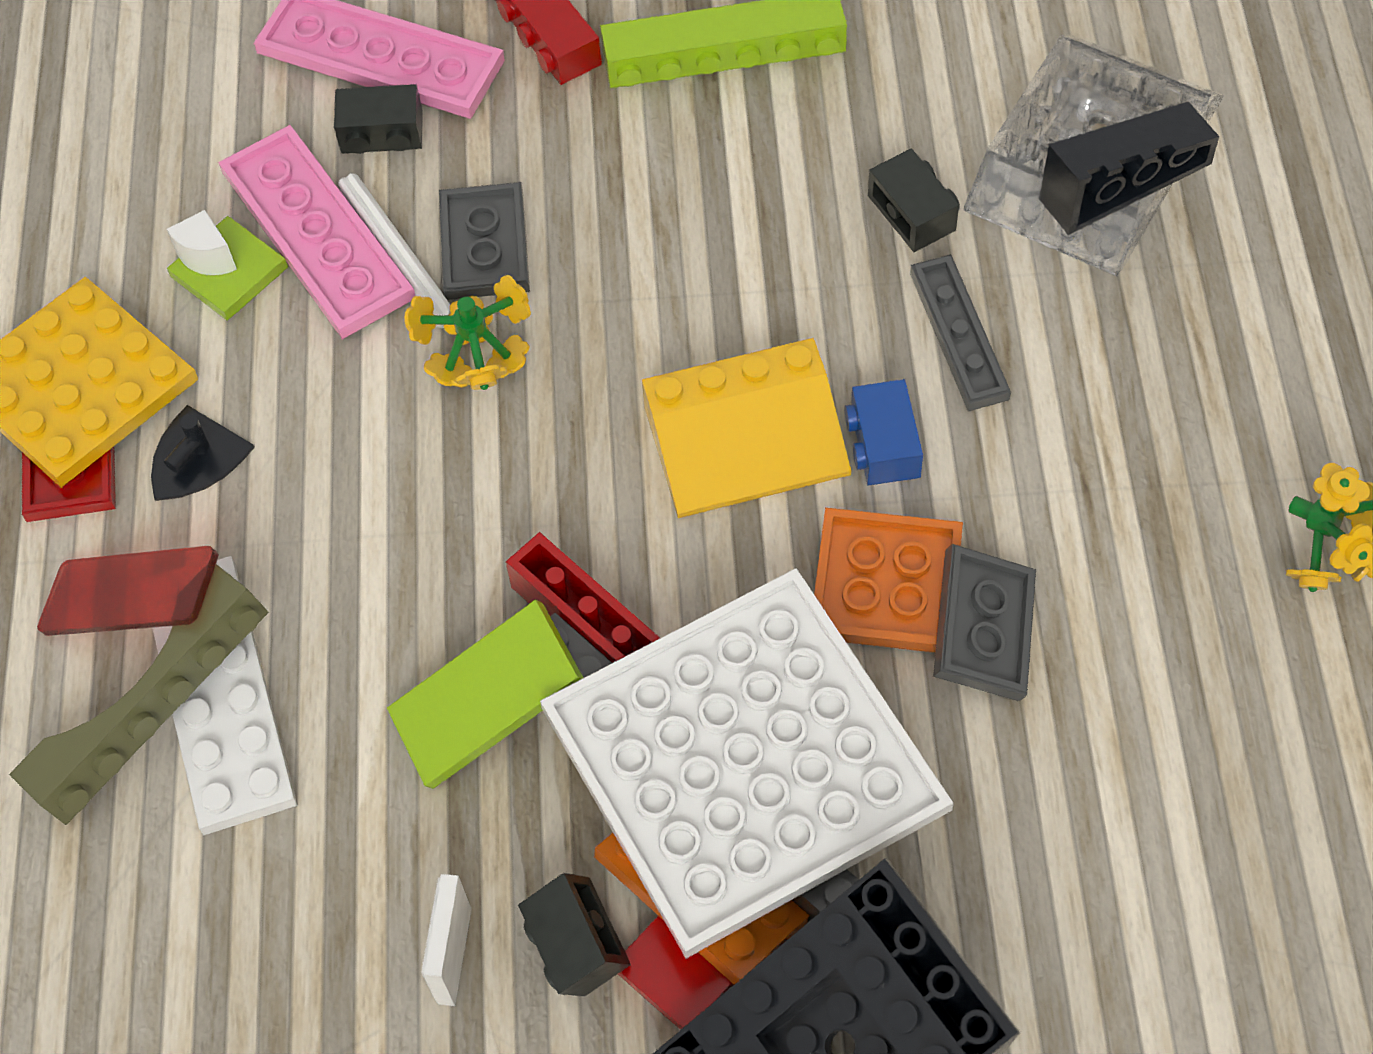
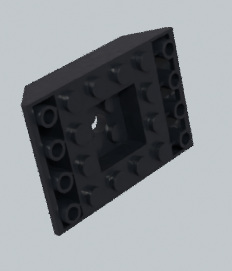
(862, 968)

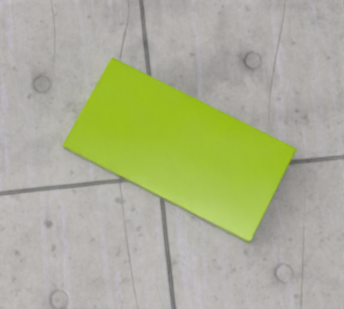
(483, 694)

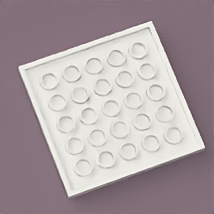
(744, 760)

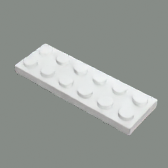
(232, 739)

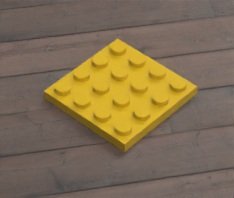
(82, 380)

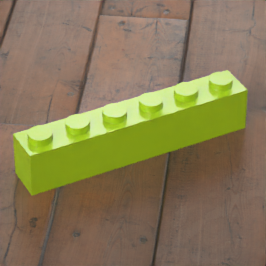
(721, 39)

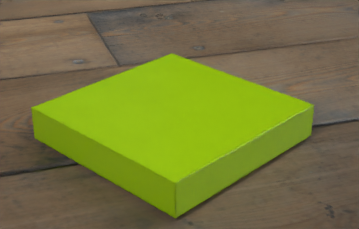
(229, 292)

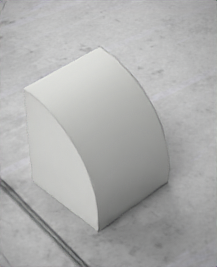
(201, 245)

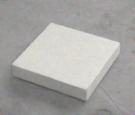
(446, 940)

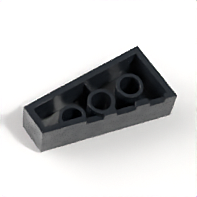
(1123, 163)

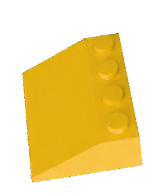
(745, 427)

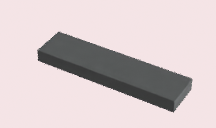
(960, 333)

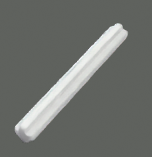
(392, 242)

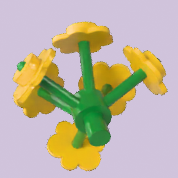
(469, 324)
(1340, 496)

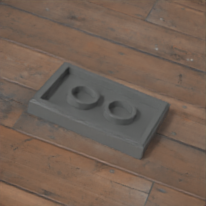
(482, 239)
(985, 623)

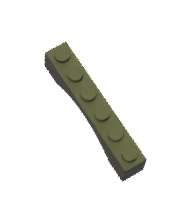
(76, 764)

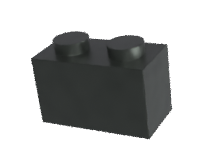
(378, 119)
(913, 199)
(573, 935)

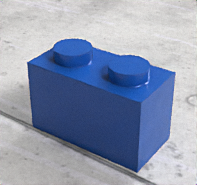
(885, 432)

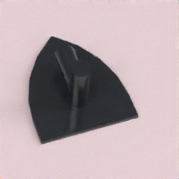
(194, 455)

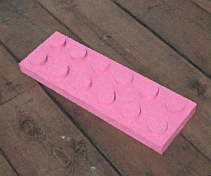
(381, 52)
(317, 231)

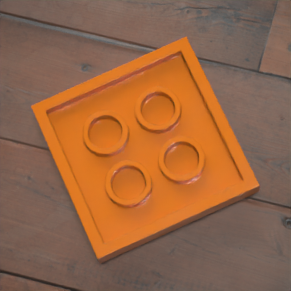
(883, 576)

